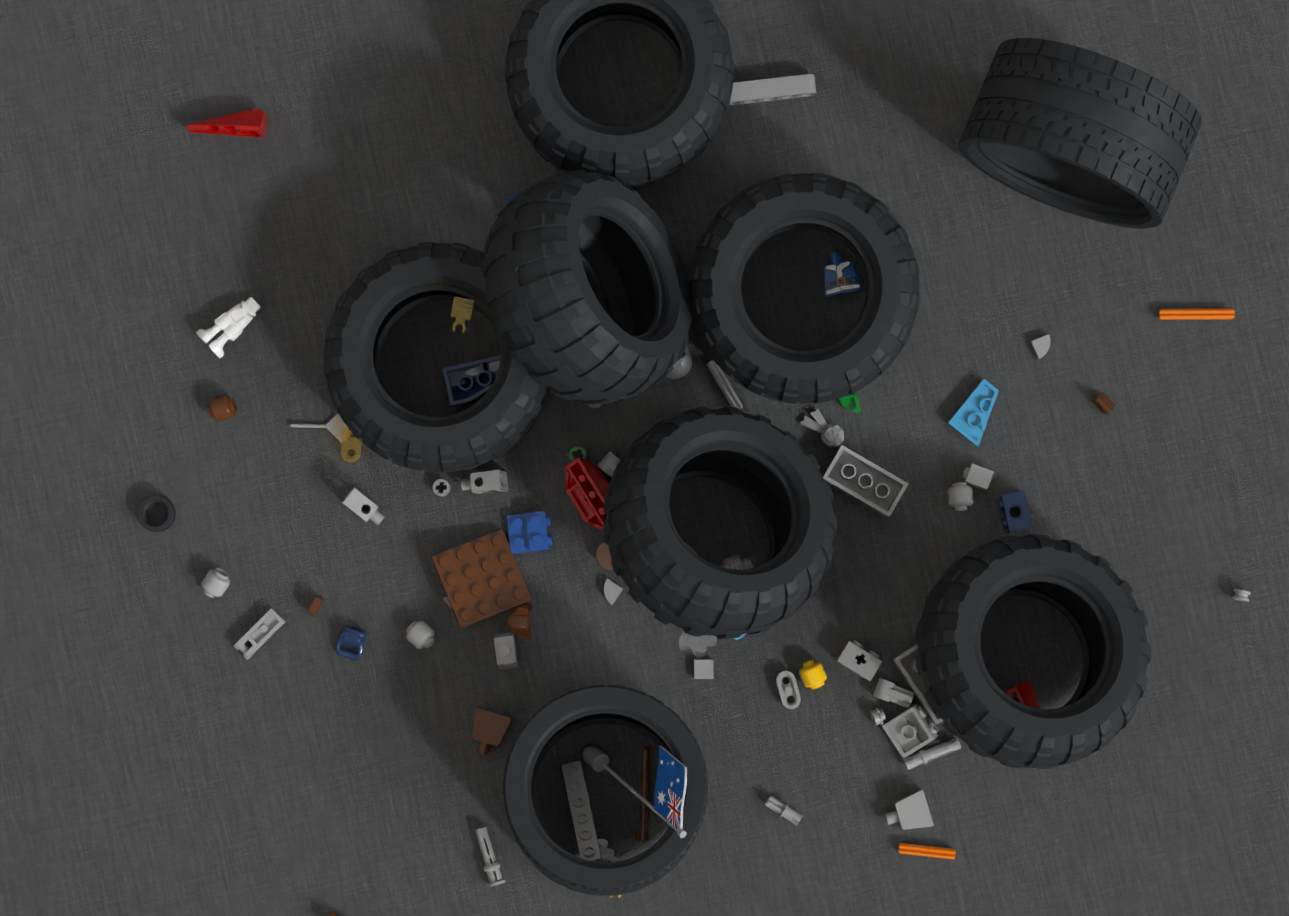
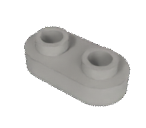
(789, 689)

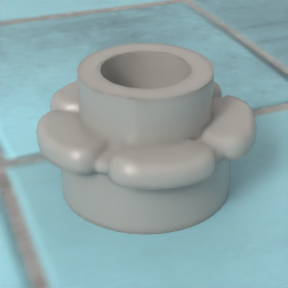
(877, 716)

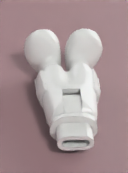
(231, 324)

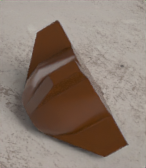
(520, 622)

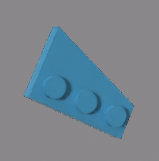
(974, 413)

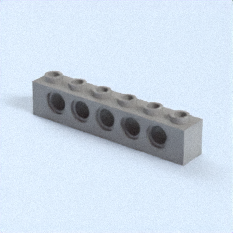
(581, 812)

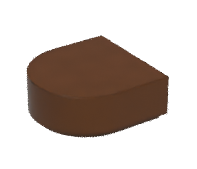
(315, 605)

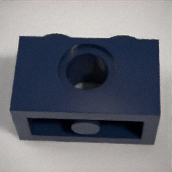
(1019, 501)

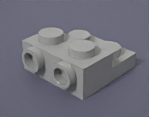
(910, 730)

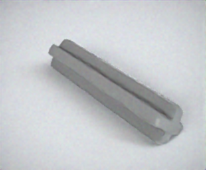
(724, 385)

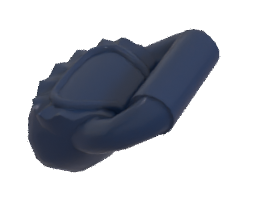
(353, 637)

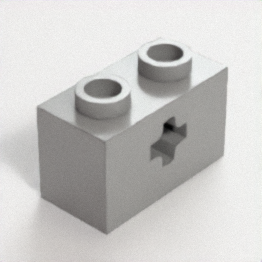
(865, 669)

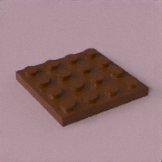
(481, 578)

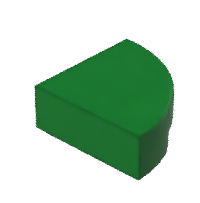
(850, 403)

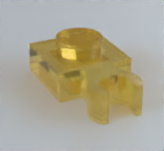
(462, 311)

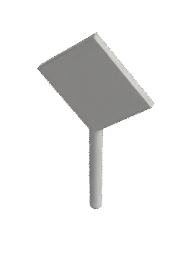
(335, 426)

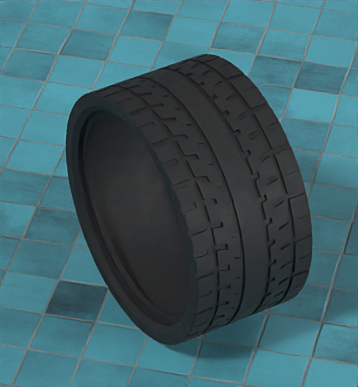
(1080, 132)

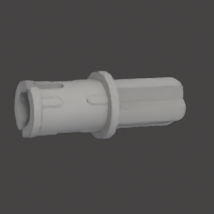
(783, 810)

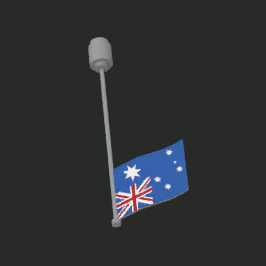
(669, 785)

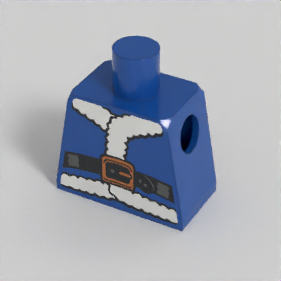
(839, 277)

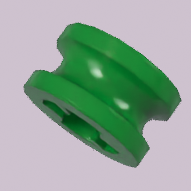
(575, 449)

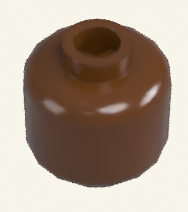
(222, 408)

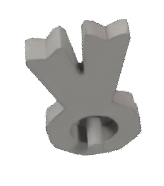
(831, 434)

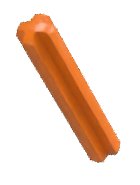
(929, 851)

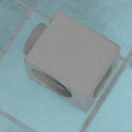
(977, 476)

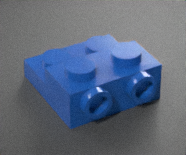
(529, 532)

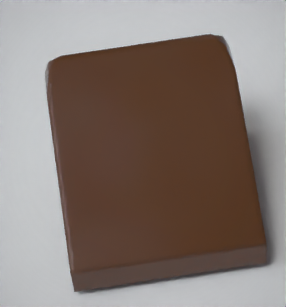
(1104, 404)

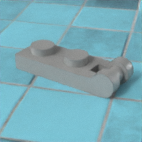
(259, 633)

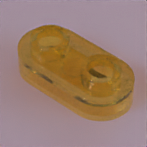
(350, 443)

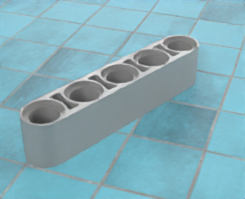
(773, 89)

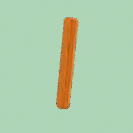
(1169, 314)

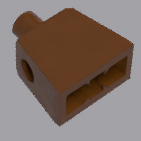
(489, 729)

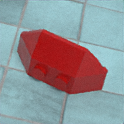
(587, 490)

